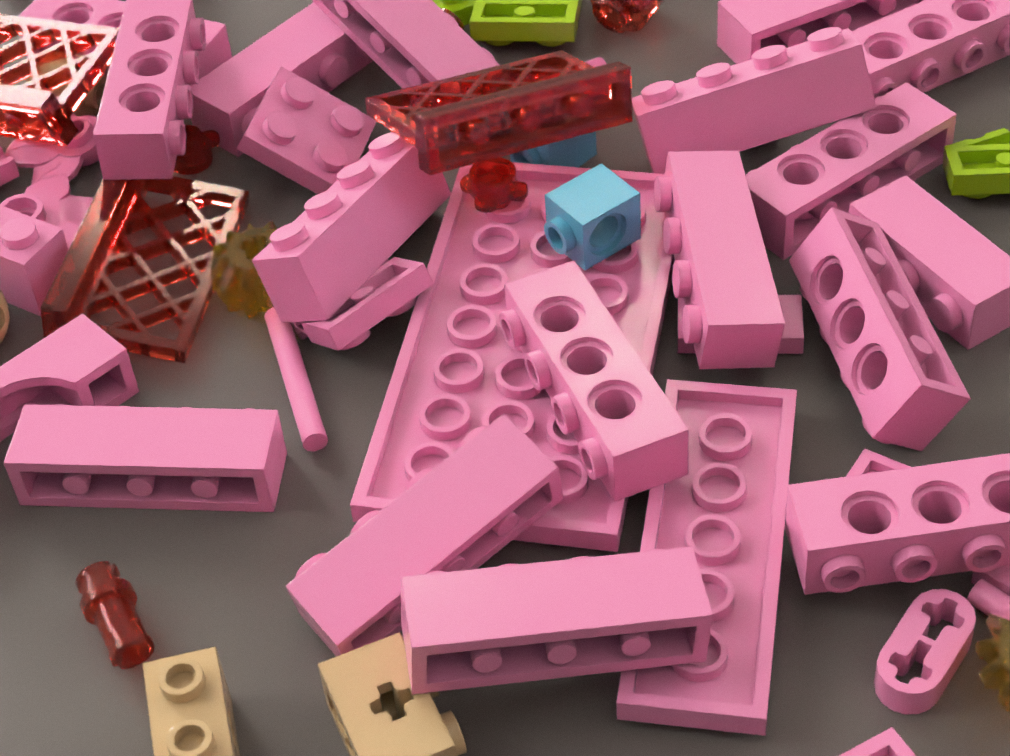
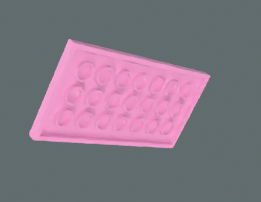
(465, 375)

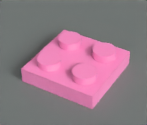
(305, 132)

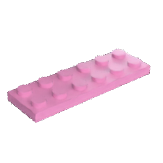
(735, 521)

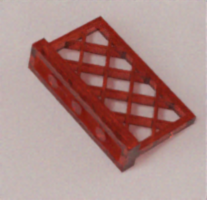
(33, 109)
(505, 109)
(97, 254)

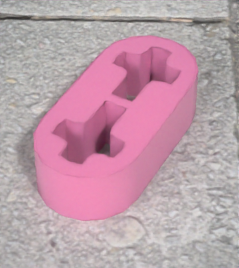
(938, 656)

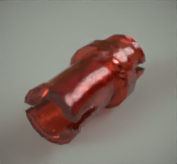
(110, 605)

